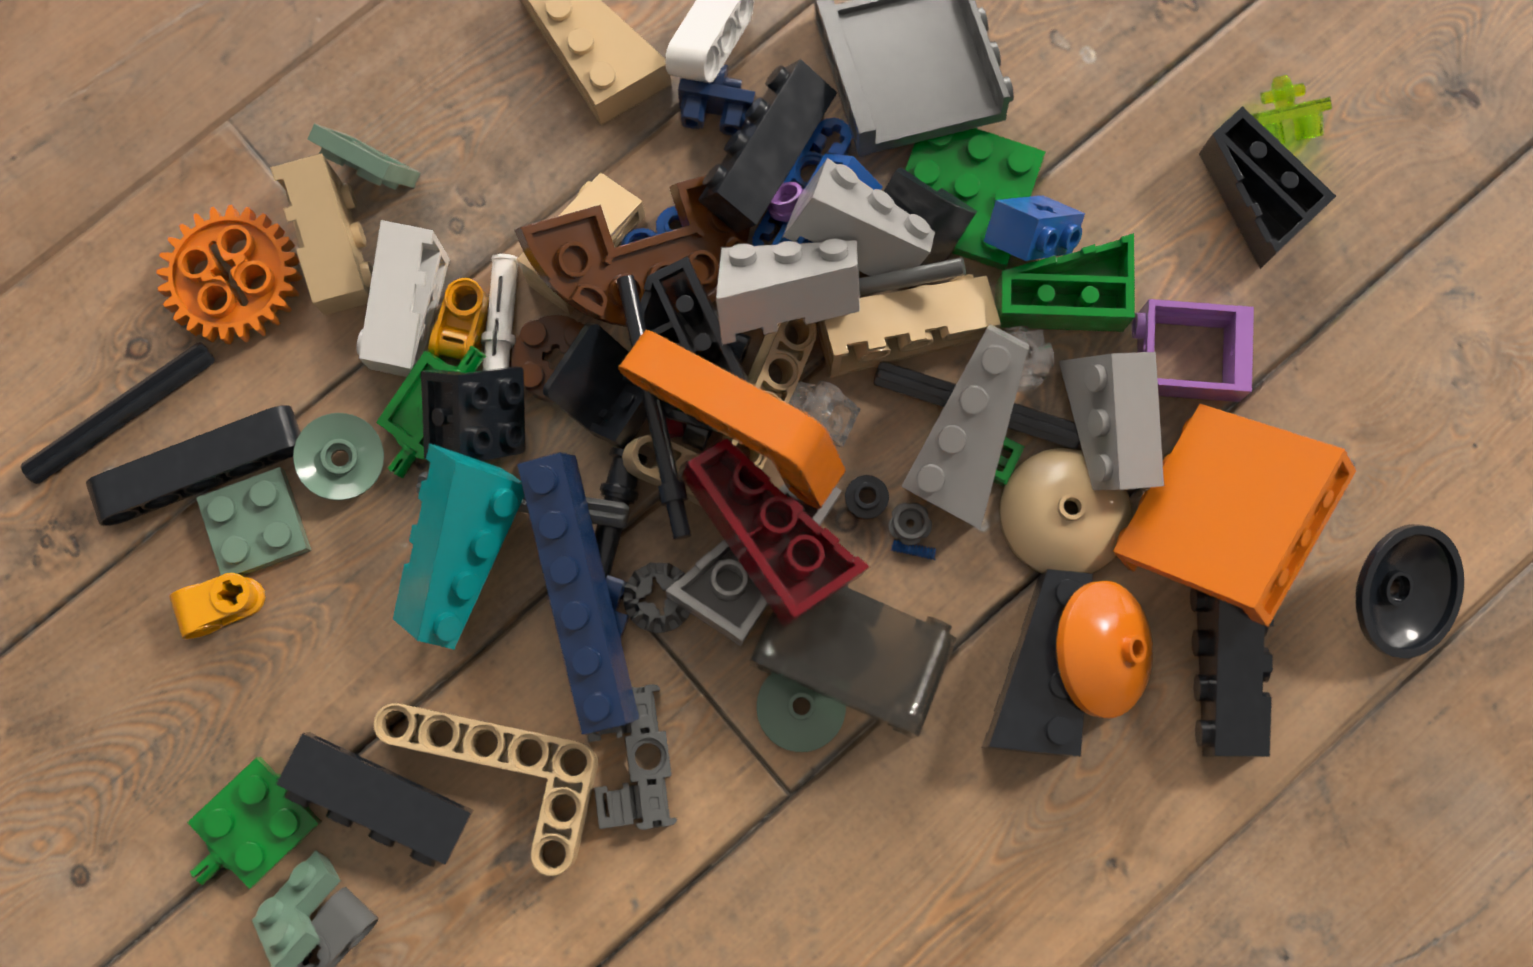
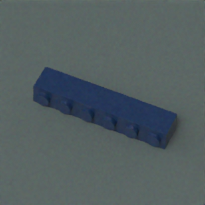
(578, 592)

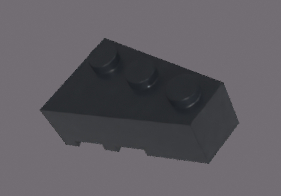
(1262, 184)

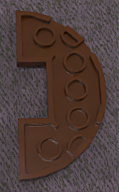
(583, 266)

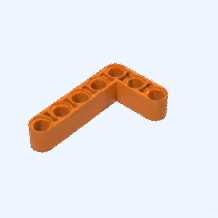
(743, 412)

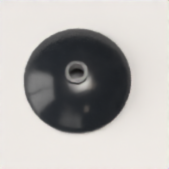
(1409, 591)

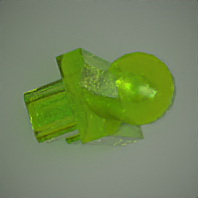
(1306, 116)

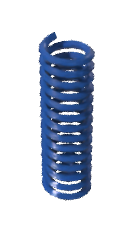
(902, 548)

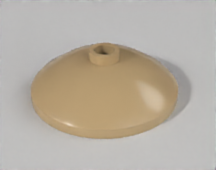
(1040, 527)

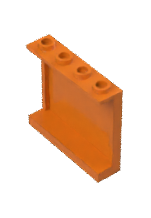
(1236, 510)

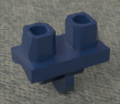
(719, 98)

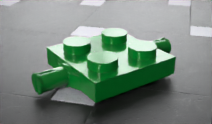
(404, 412)
(250, 826)

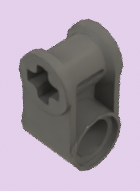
(340, 927)

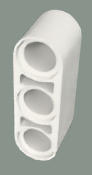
(707, 38)

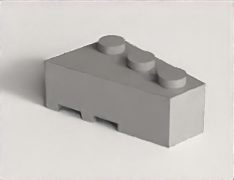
(847, 209)
(784, 284)
(1117, 418)

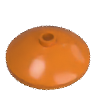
(1104, 649)

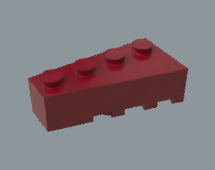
(769, 533)

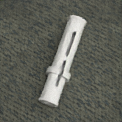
(498, 335)

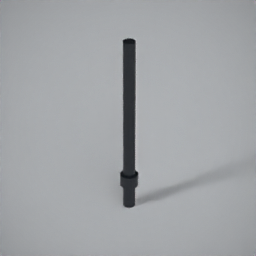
(672, 490)

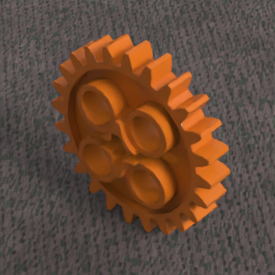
(195, 294)

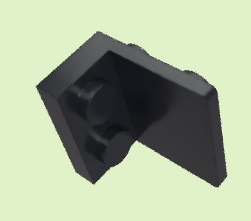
(474, 412)

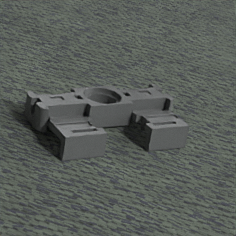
(649, 796)

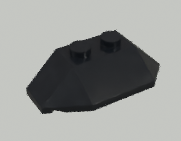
(683, 313)

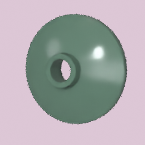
(322, 440)
(793, 730)

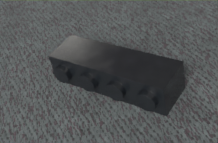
(767, 145)
(374, 798)

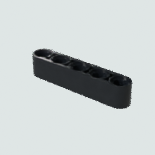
(194, 465)

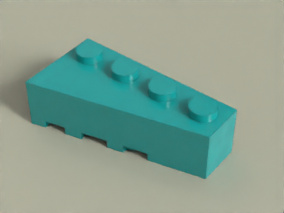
(454, 544)

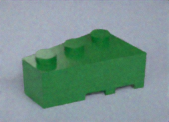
(1071, 291)

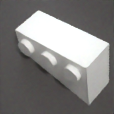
(402, 298)

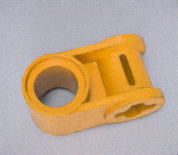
(458, 328)
(210, 605)

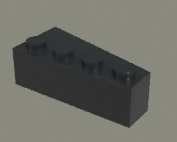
(1231, 680)
(1034, 707)

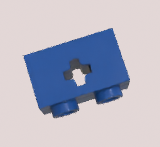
(1034, 227)

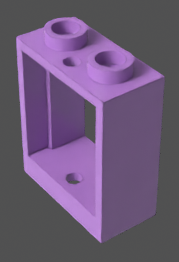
(1236, 345)

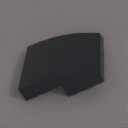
(939, 208)

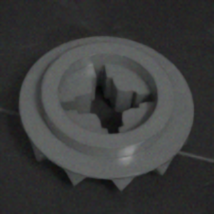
(646, 614)

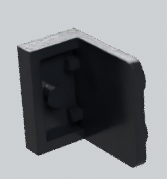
(594, 390)

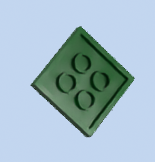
(977, 171)

